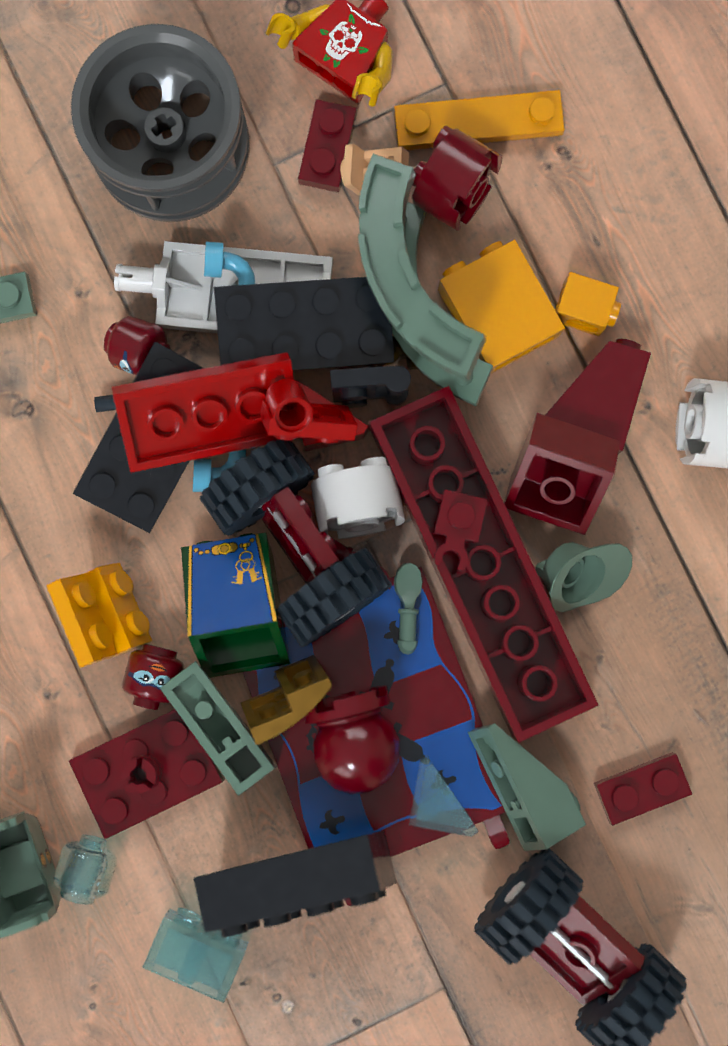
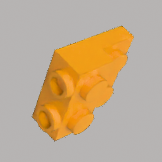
(100, 614)

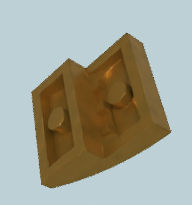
(300, 690)

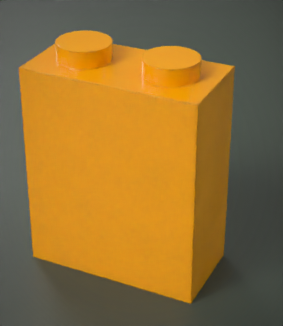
(502, 302)

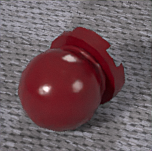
(354, 742)

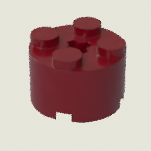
(455, 177)

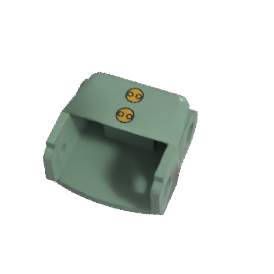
(25, 875)

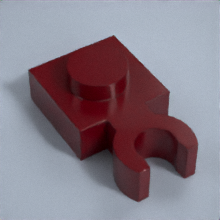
(460, 521)

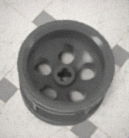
(179, 66)

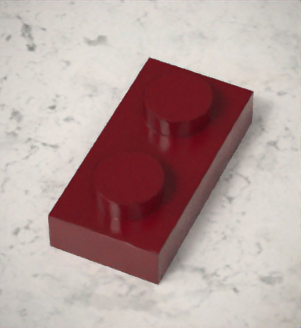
(325, 145)
(643, 788)

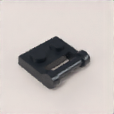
(358, 385)

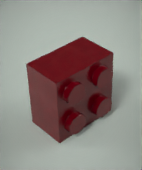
(562, 474)

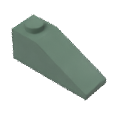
(218, 728)
(531, 794)

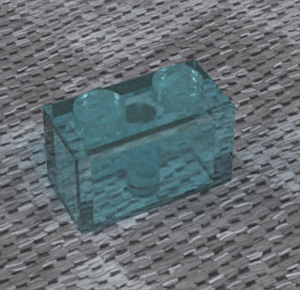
(195, 957)

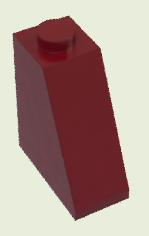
(606, 391)

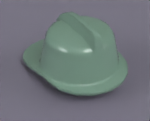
(584, 574)

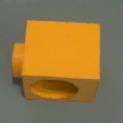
(587, 304)

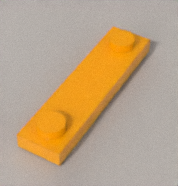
(481, 118)

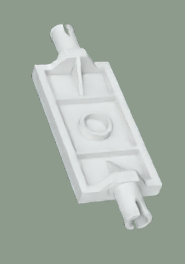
(187, 296)

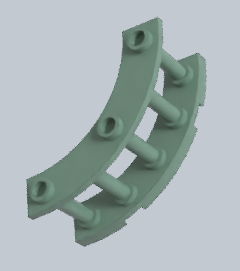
(388, 249)

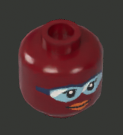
(130, 341)
(149, 671)

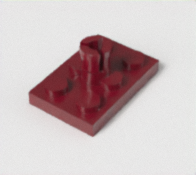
(144, 773)

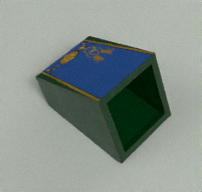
(233, 605)

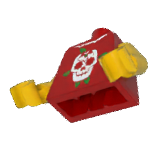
(341, 45)

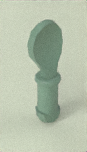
(408, 587)

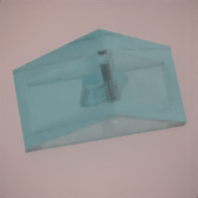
(436, 805)

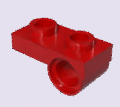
(306, 420)

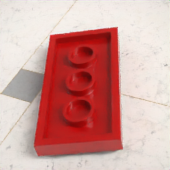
(197, 412)

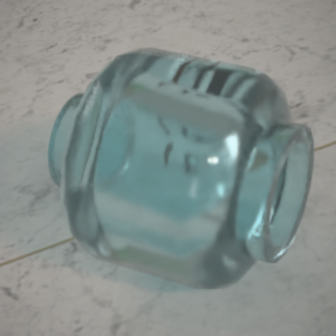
(84, 870)

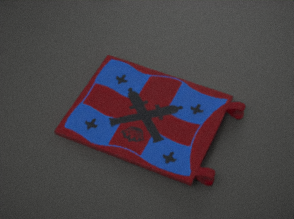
(428, 711)

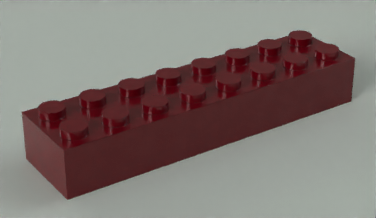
(499, 591)

